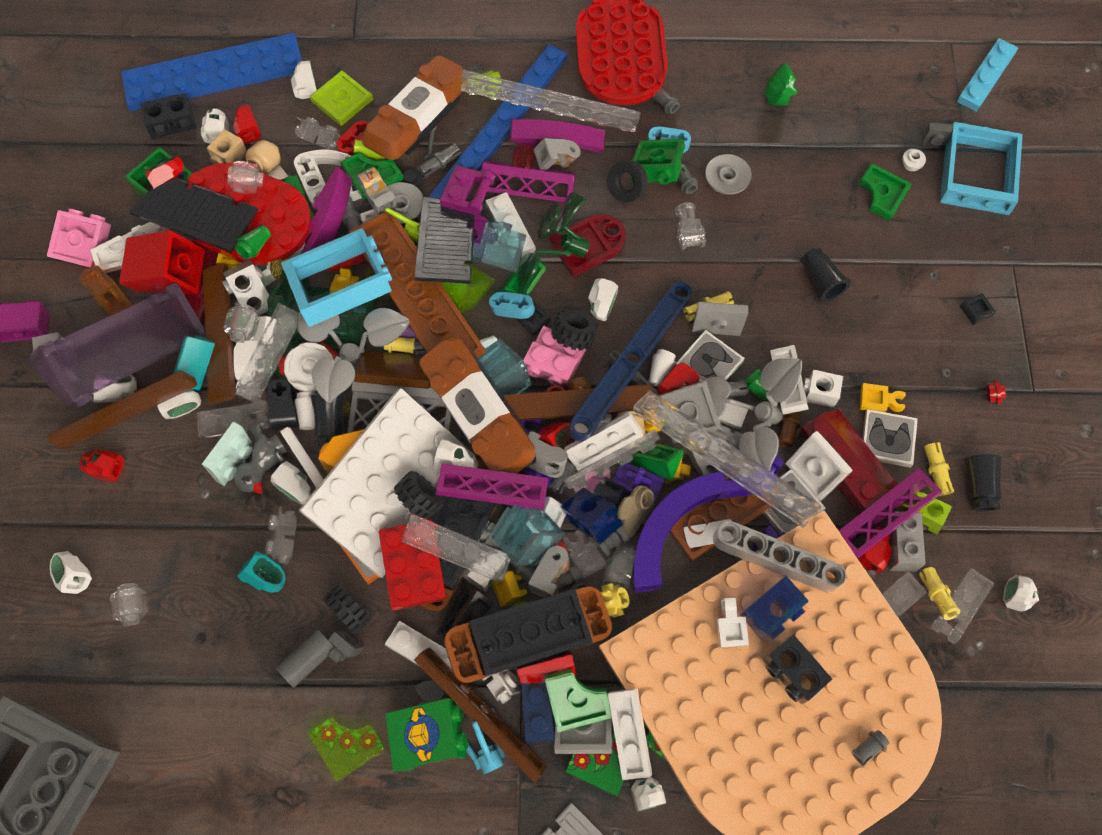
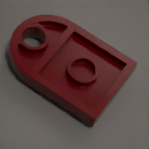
(601, 246)

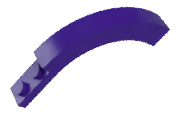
(701, 490)

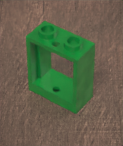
(137, 178)

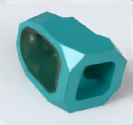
(262, 573)

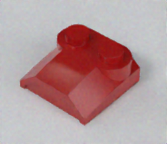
(537, 670)

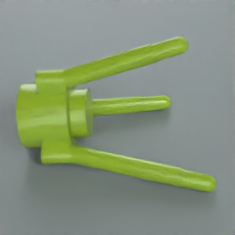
(412, 228)

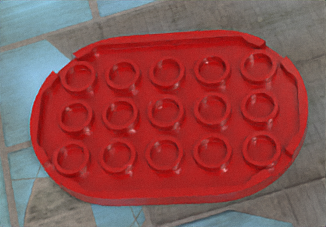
(621, 51)
(280, 210)

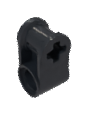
(281, 408)

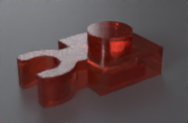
(524, 155)

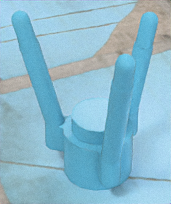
(489, 758)

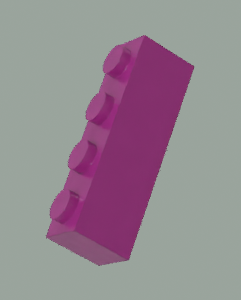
(23, 321)

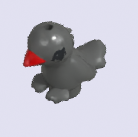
(264, 456)

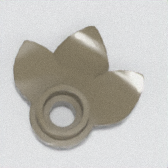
(636, 509)

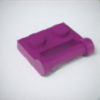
(460, 187)

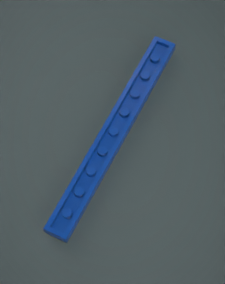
(499, 125)

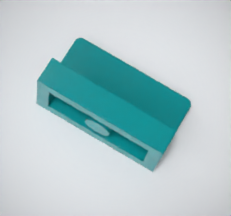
(195, 357)

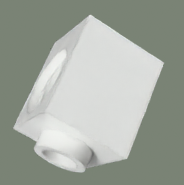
(830, 382)

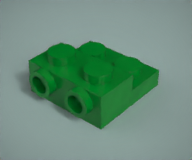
(660, 159)

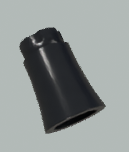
(824, 275)
(328, 417)
(984, 481)

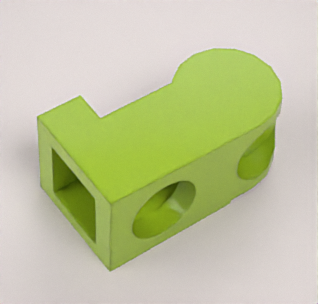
(933, 514)

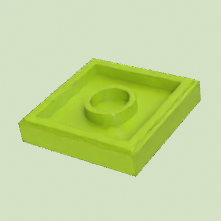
(341, 98)

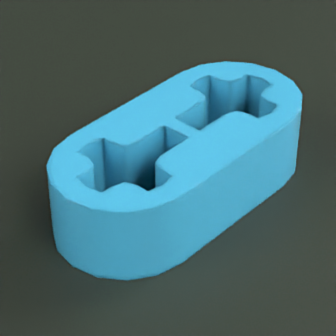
(670, 133)
(515, 305)

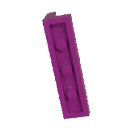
(533, 173)
(492, 486)
(883, 508)

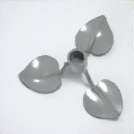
(337, 375)
(780, 380)

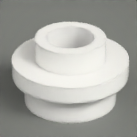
(916, 163)

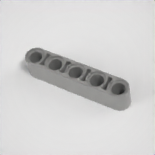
(792, 556)

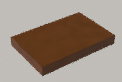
(391, 370)

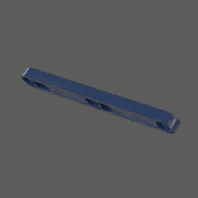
(623, 370)

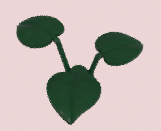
(570, 242)

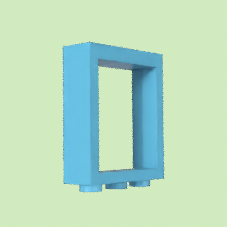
(978, 197)
(326, 257)

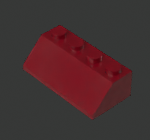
(869, 477)

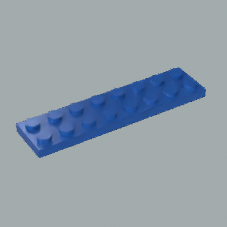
(212, 70)

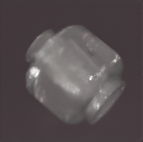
(245, 177)
(241, 323)
(128, 604)

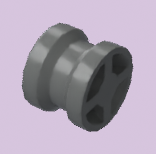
(605, 547)

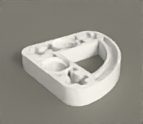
(312, 159)

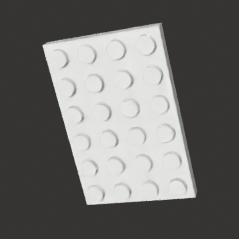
(360, 489)

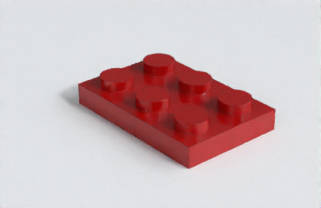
(411, 573)

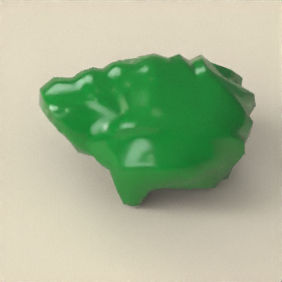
(780, 86)

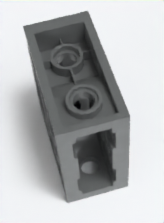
(54, 776)

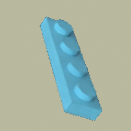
(987, 74)

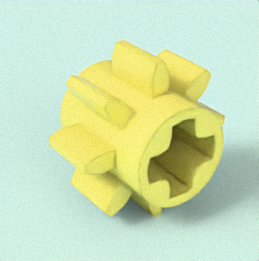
(615, 599)

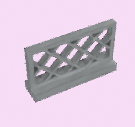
(383, 393)

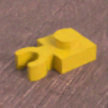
(878, 399)

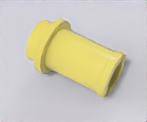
(401, 344)

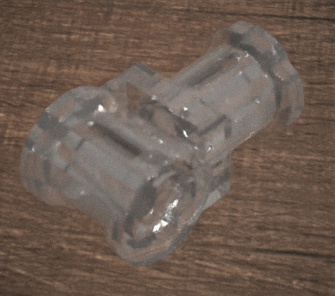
(689, 228)

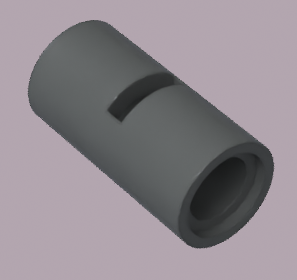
(305, 658)

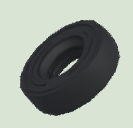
(640, 179)

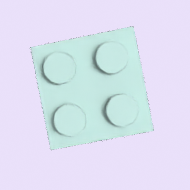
(228, 454)

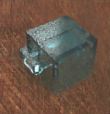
(499, 247)
(505, 368)
(527, 535)

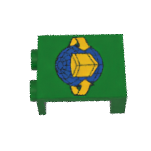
(425, 734)

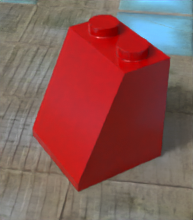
(161, 260)

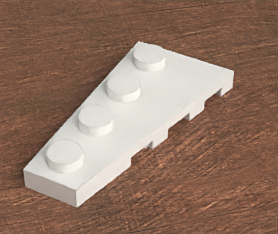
(111, 253)

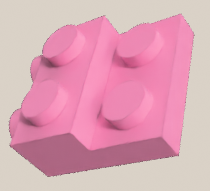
(76, 236)
(552, 360)

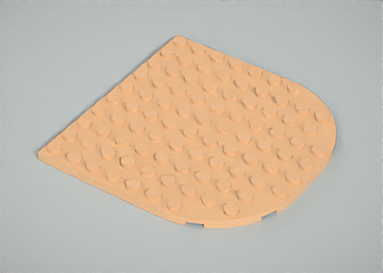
(737, 737)

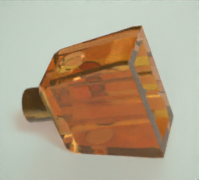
(99, 284)

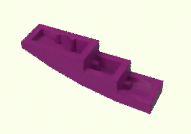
(534, 131)
(330, 210)

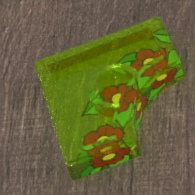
(345, 748)

